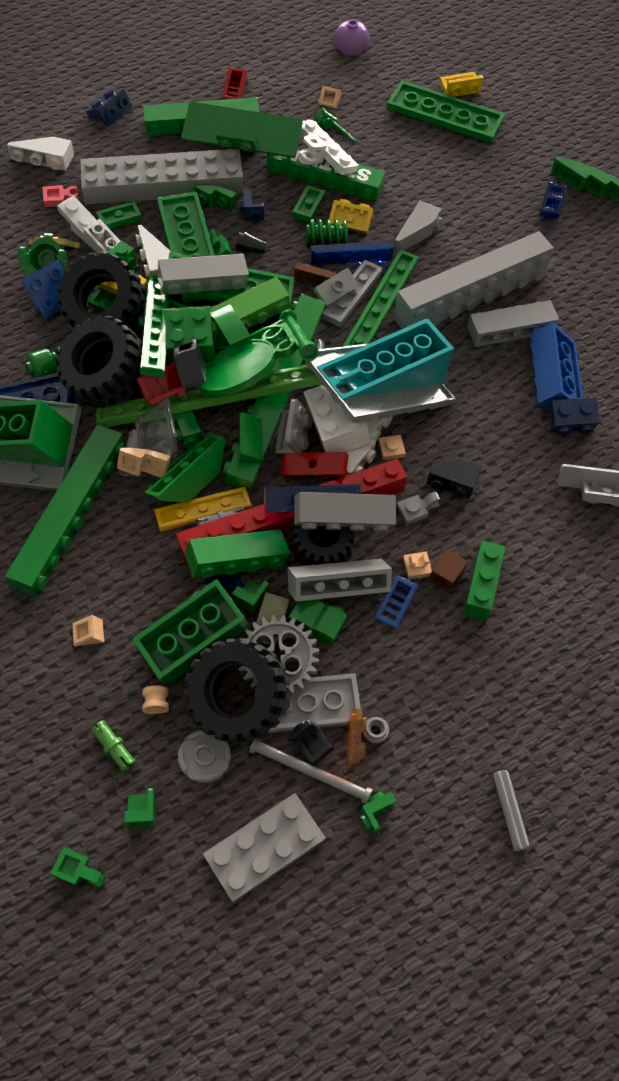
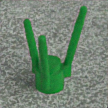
(326, 120)

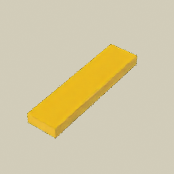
(186, 513)

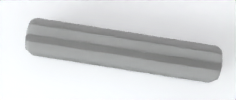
(511, 810)

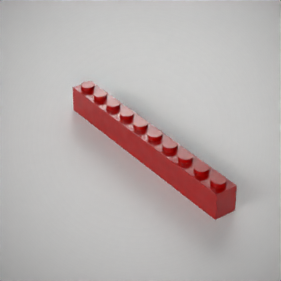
(378, 480)

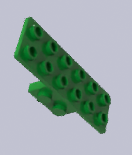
(242, 129)

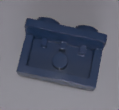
(110, 106)
(574, 415)

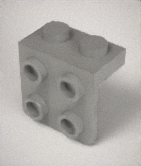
(293, 429)

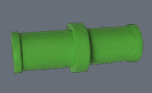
(113, 746)

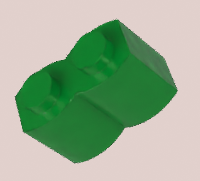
(321, 619)

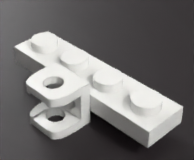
(322, 146)

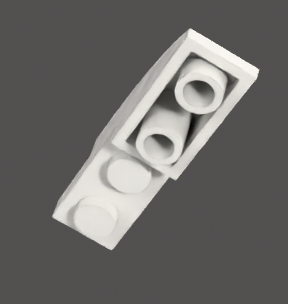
(89, 229)
(366, 453)

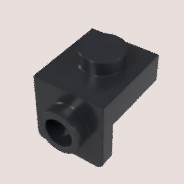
(312, 741)

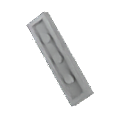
(341, 309)

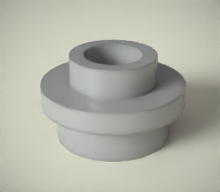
(381, 724)

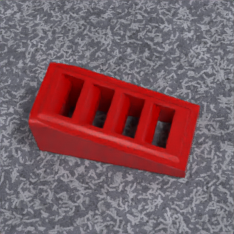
(234, 74)

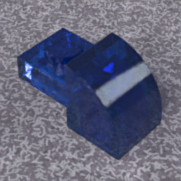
(553, 201)

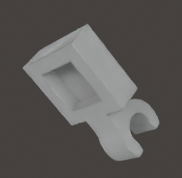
(415, 509)

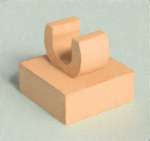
(417, 565)

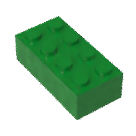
(188, 629)

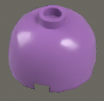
(351, 37)

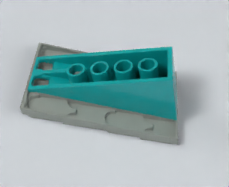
(388, 375)

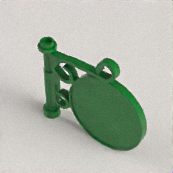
(252, 360)

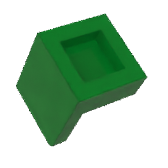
(250, 596)
(141, 810)

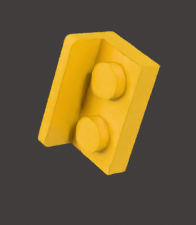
(356, 216)

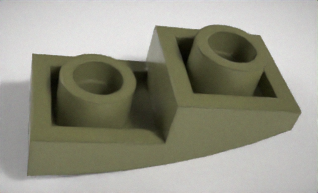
(271, 606)

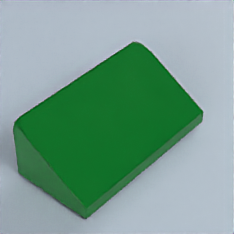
(250, 438)

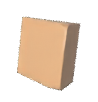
(329, 97)
(88, 631)

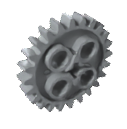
(300, 653)

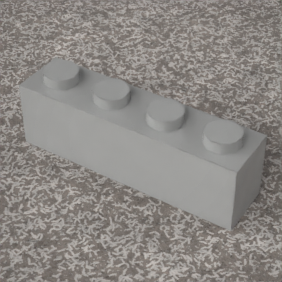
(202, 273)
(510, 322)
(344, 510)
(339, 579)

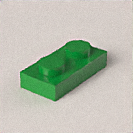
(308, 203)
(120, 215)

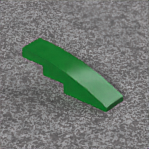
(584, 176)

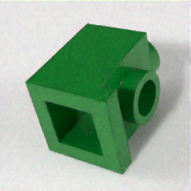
(126, 253)
(187, 429)

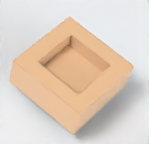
(391, 447)

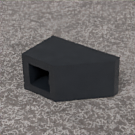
(190, 364)
(456, 477)

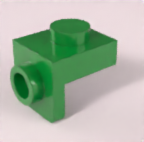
(377, 804)

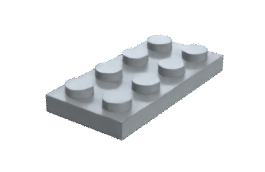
(264, 847)

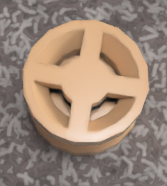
(155, 699)

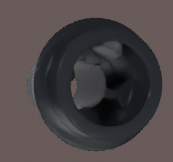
(249, 243)

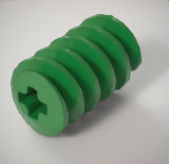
(326, 232)

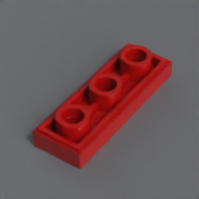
(314, 464)

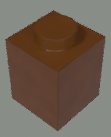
(448, 570)

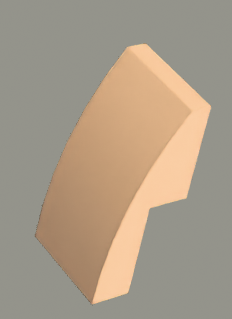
(138, 460)

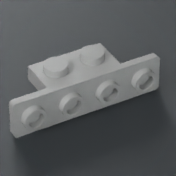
(595, 484)

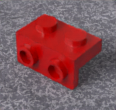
(157, 388)

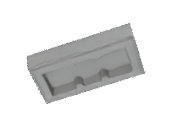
(336, 287)

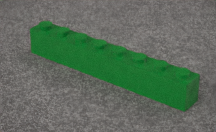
(65, 511)

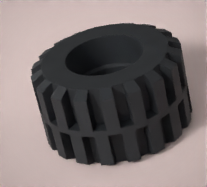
(313, 555)

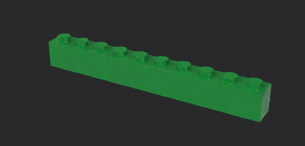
(270, 407)

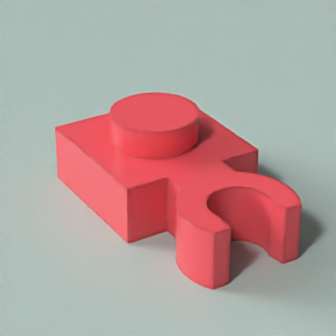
(56, 194)

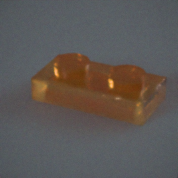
(355, 748)

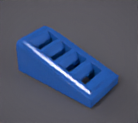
(401, 583)

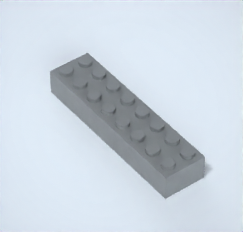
(158, 175)
(474, 282)

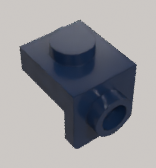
(252, 212)

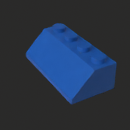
(555, 365)

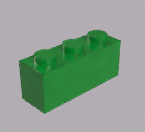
(484, 581)

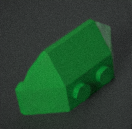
(190, 471)

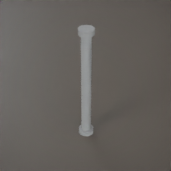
(308, 769)

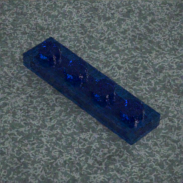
(351, 253)
(282, 498)

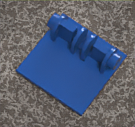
(44, 288)

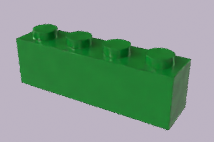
(236, 553)

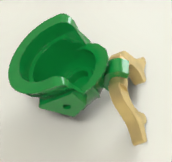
(43, 252)

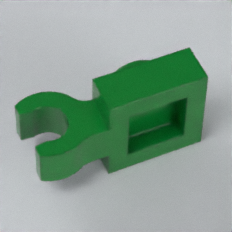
(219, 244)
(73, 867)

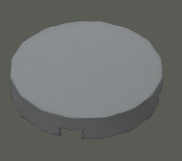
(209, 762)

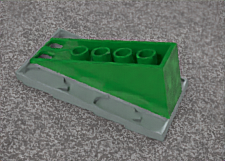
(36, 441)

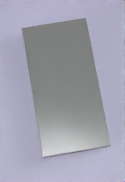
(322, 701)

